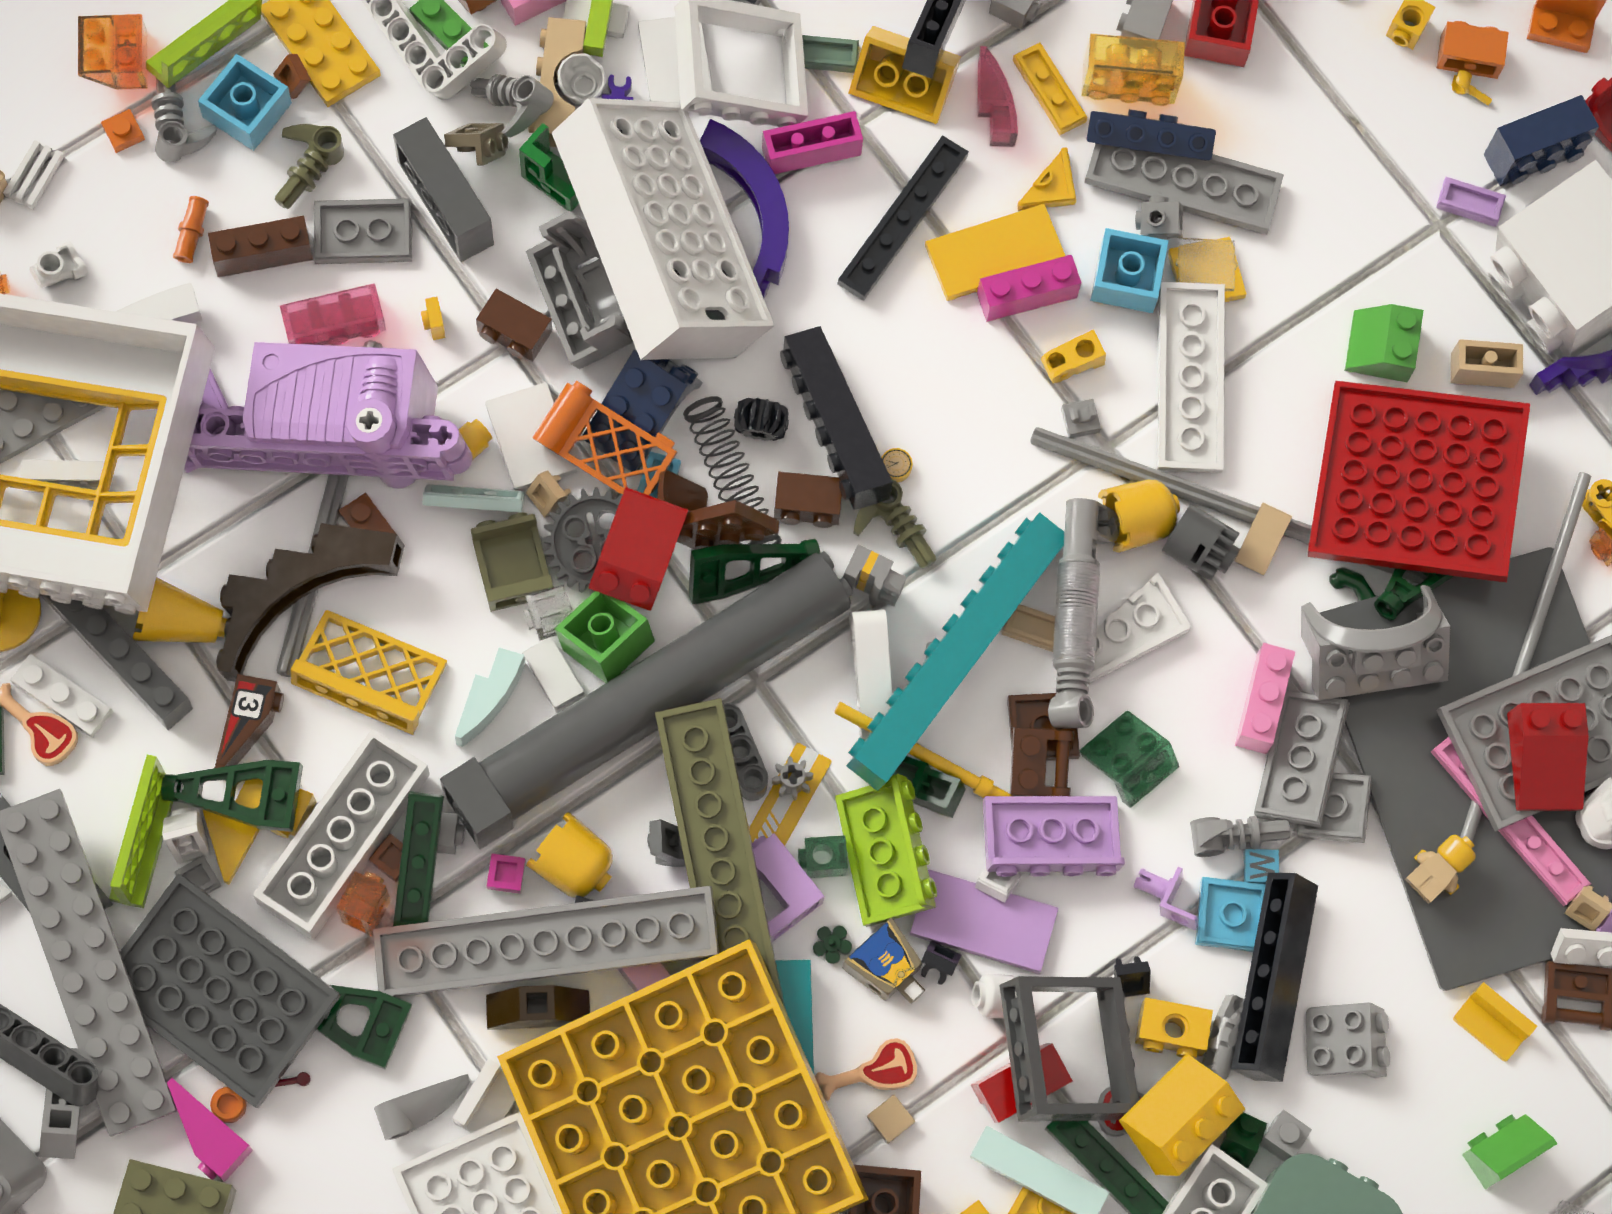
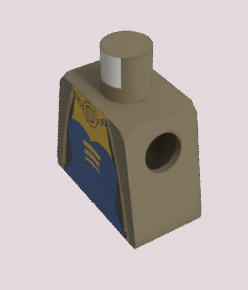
(886, 964)

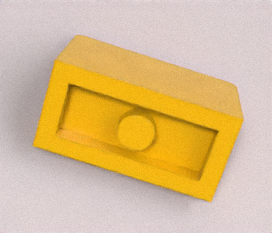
(1494, 1022)

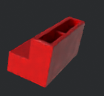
(997, 1088)

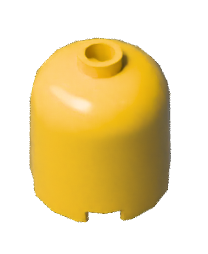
(1144, 511)
(573, 859)

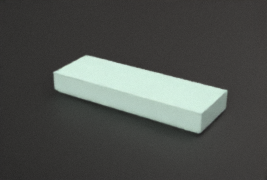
(473, 498)

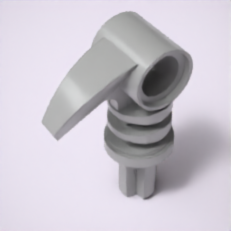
(523, 92)
(170, 125)
(1213, 833)

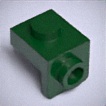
(1243, 1139)

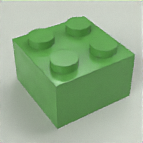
(604, 635)

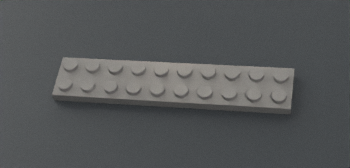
(546, 942)
(85, 961)

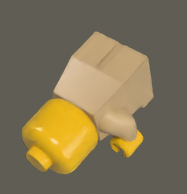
(1439, 869)

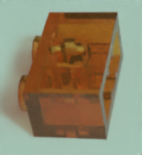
(364, 902)

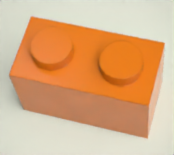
(1472, 49)

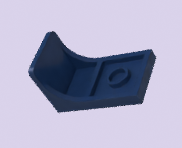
(647, 397)

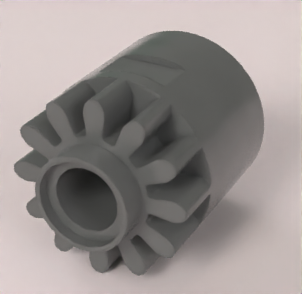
(1202, 543)

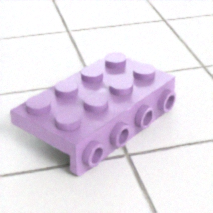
(1052, 835)

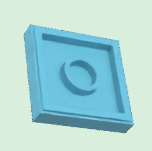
(1228, 913)

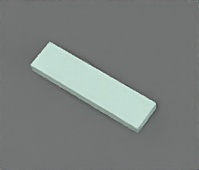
(1038, 1173)

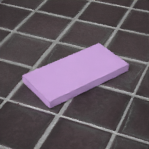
(985, 926)

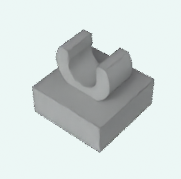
(1080, 418)

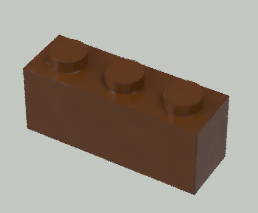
(260, 246)

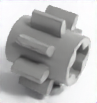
(798, 769)

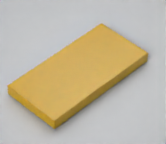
(992, 249)

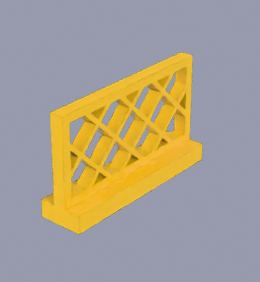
(362, 697)

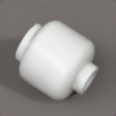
(987, 995)

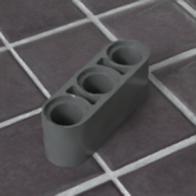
(752, 764)

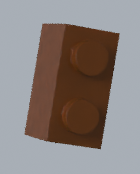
(513, 325)
(807, 499)

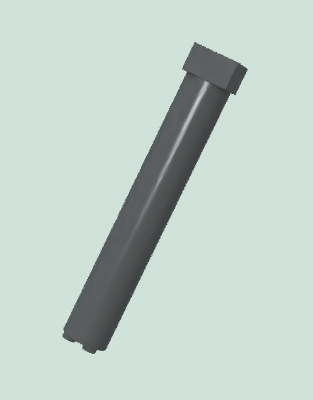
(623, 710)

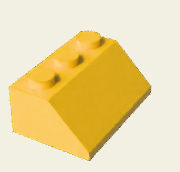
(885, 82)
(1181, 1116)

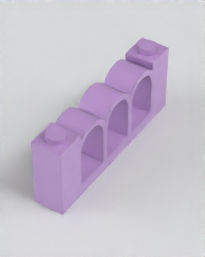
(785, 881)

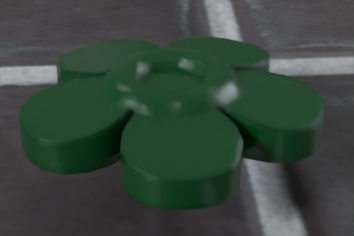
(832, 943)

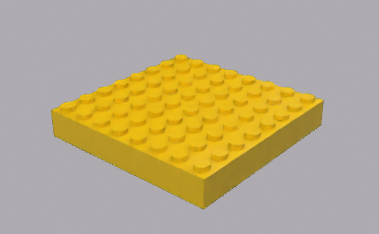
(684, 1102)

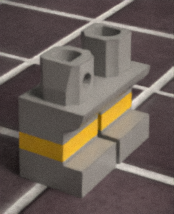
(874, 576)

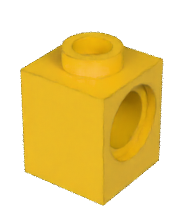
(1415, 11)

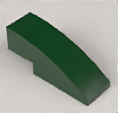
(932, 788)

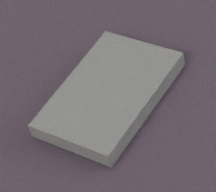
(362, 231)

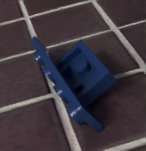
(1151, 135)

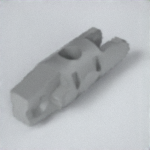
(1224, 1036)

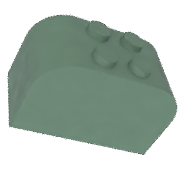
(1321, 1187)

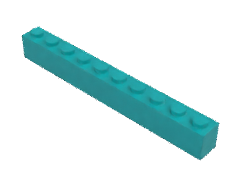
(957, 652)

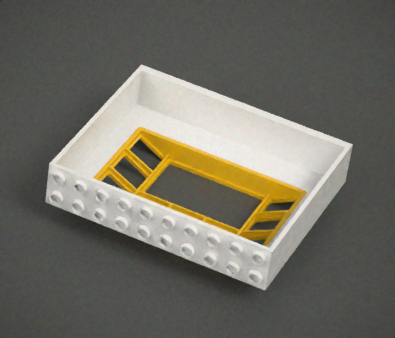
(110, 363)

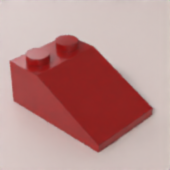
(638, 549)
(1548, 755)

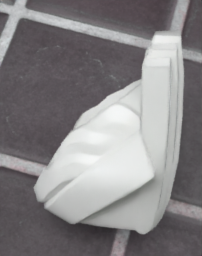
(1596, 817)

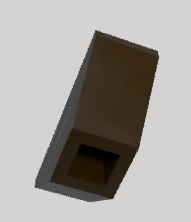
(536, 1007)

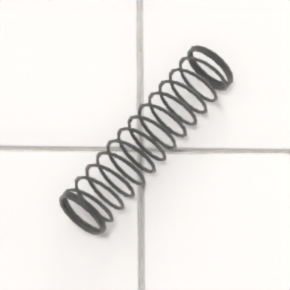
(696, 419)

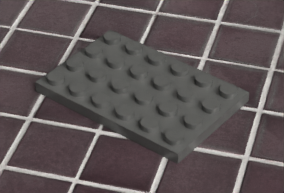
(223, 990)

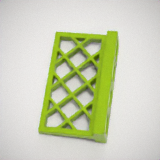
(141, 838)

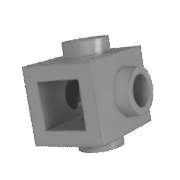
(1172, 218)

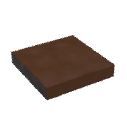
(1032, 712)

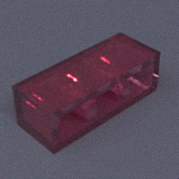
(334, 317)

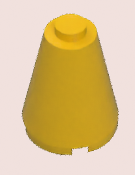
(178, 617)

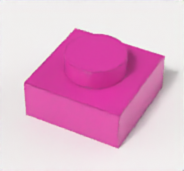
(506, 873)

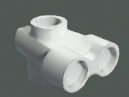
(62, 264)

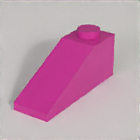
(211, 1140)

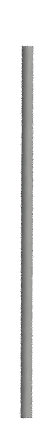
(1541, 609)

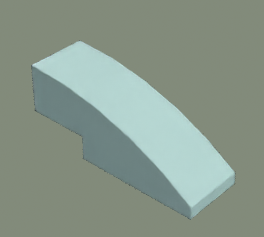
(489, 695)

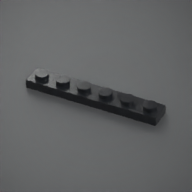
(902, 218)

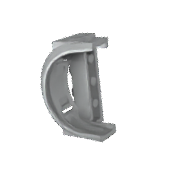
(556, 271)
(1380, 657)

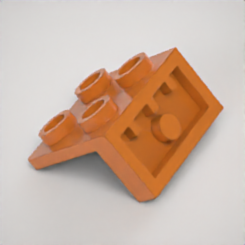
(1564, 22)

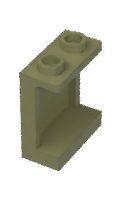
(510, 560)

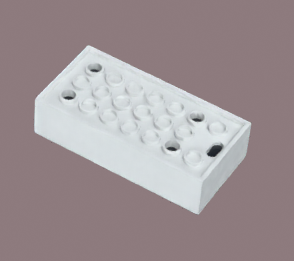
(662, 229)

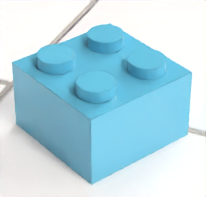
(245, 102)
(1129, 270)

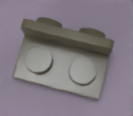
(479, 137)

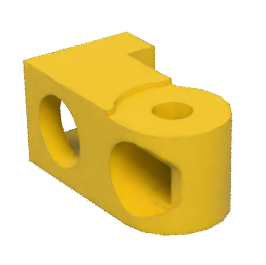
(1074, 357)

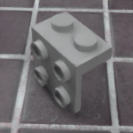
(1347, 1039)

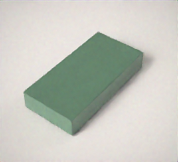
(830, 53)

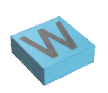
(1260, 863)

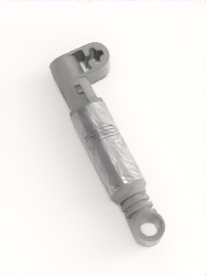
(1076, 619)

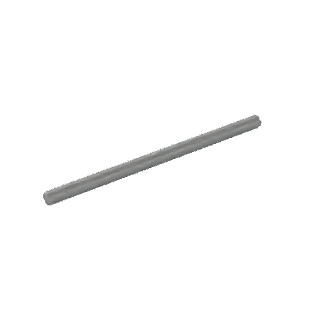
(304, 607)

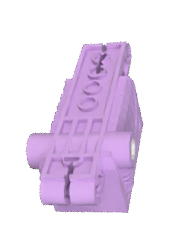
(335, 416)

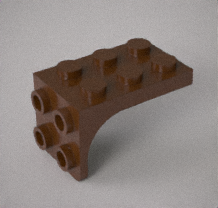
(715, 524)

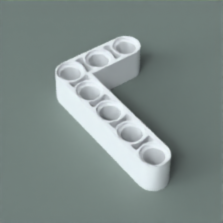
(435, 64)

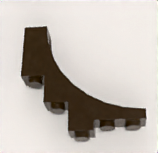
(291, 575)

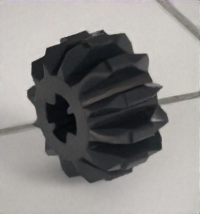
(761, 419)

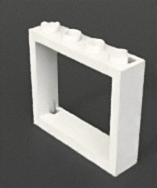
(748, 18)

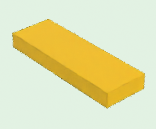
(1049, 88)

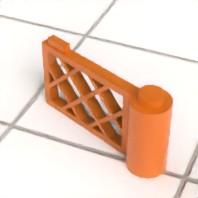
(570, 417)

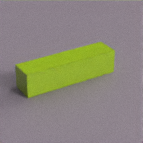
(597, 27)

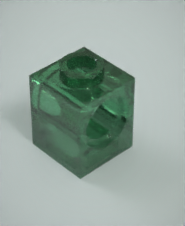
(831, 844)

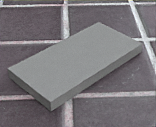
(1302, 759)

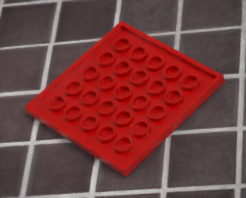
(1419, 481)

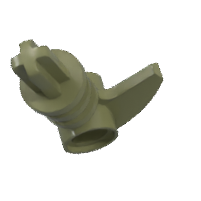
(315, 160)
(904, 526)

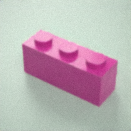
(812, 142)
(1028, 288)

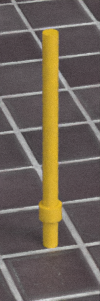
(981, 785)

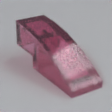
(995, 100)

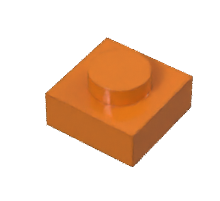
(122, 130)

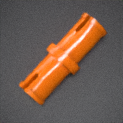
(190, 229)

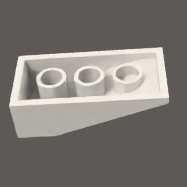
(1217, 1187)

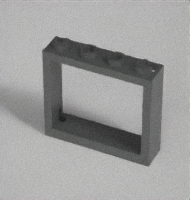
(1026, 1054)

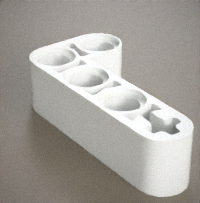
(871, 662)

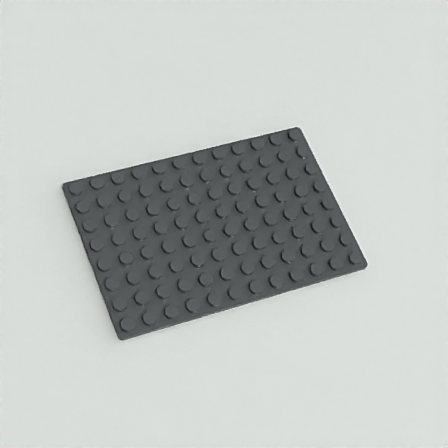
(1502, 910)

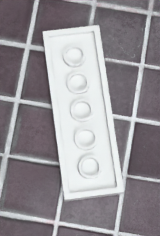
(1191, 377)

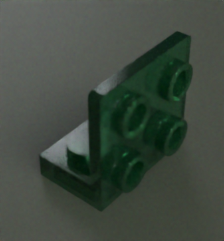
(1131, 757)

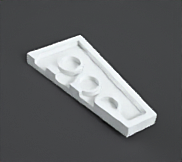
(1137, 627)

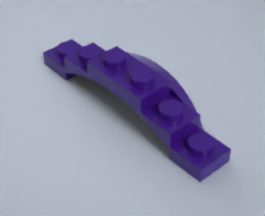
(1574, 371)

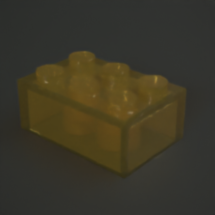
(1132, 69)

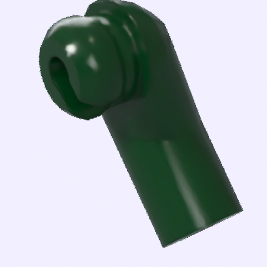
(1353, 580)

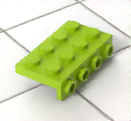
(886, 851)

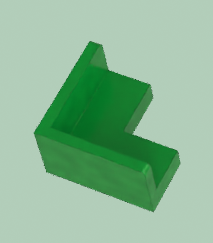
(546, 169)

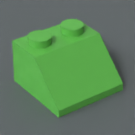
(1384, 341)
(1507, 1149)

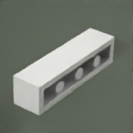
(63, 472)

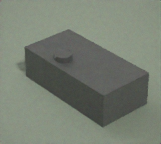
(443, 189)

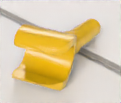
(1461, 85)

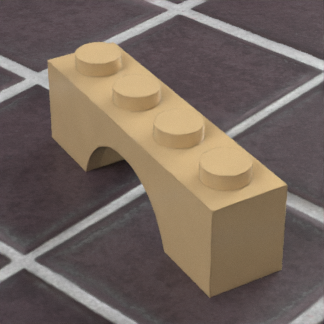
(559, 41)

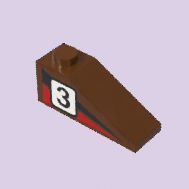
(248, 717)

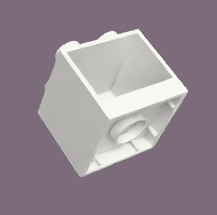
(1561, 262)

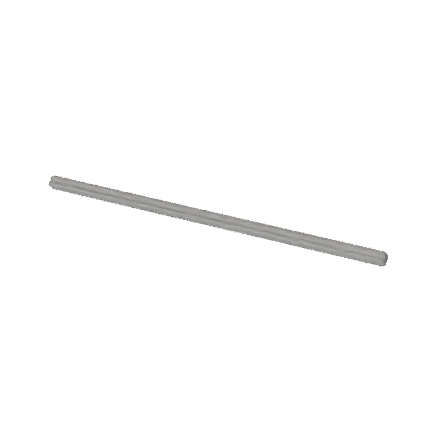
(1180, 487)

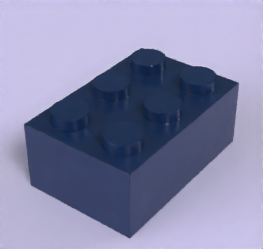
(1541, 141)

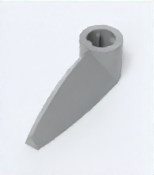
(415, 1109)

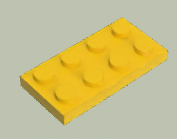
(324, 45)

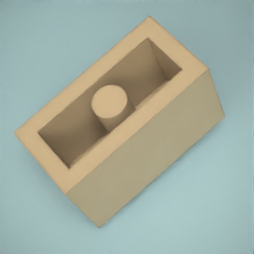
(1486, 363)

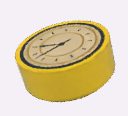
(898, 464)

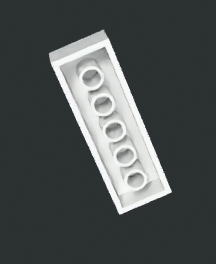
(341, 834)

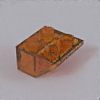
(113, 50)

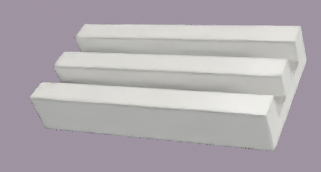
(45, 152)

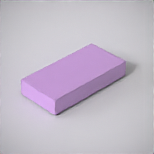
(1470, 201)

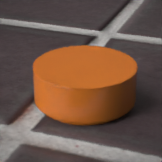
(228, 1105)

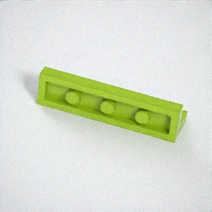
(203, 40)

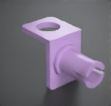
(1166, 891)

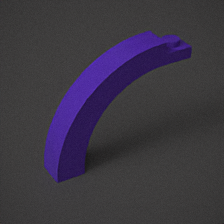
(754, 175)

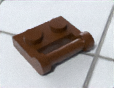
(1029, 761)
(1577, 984)

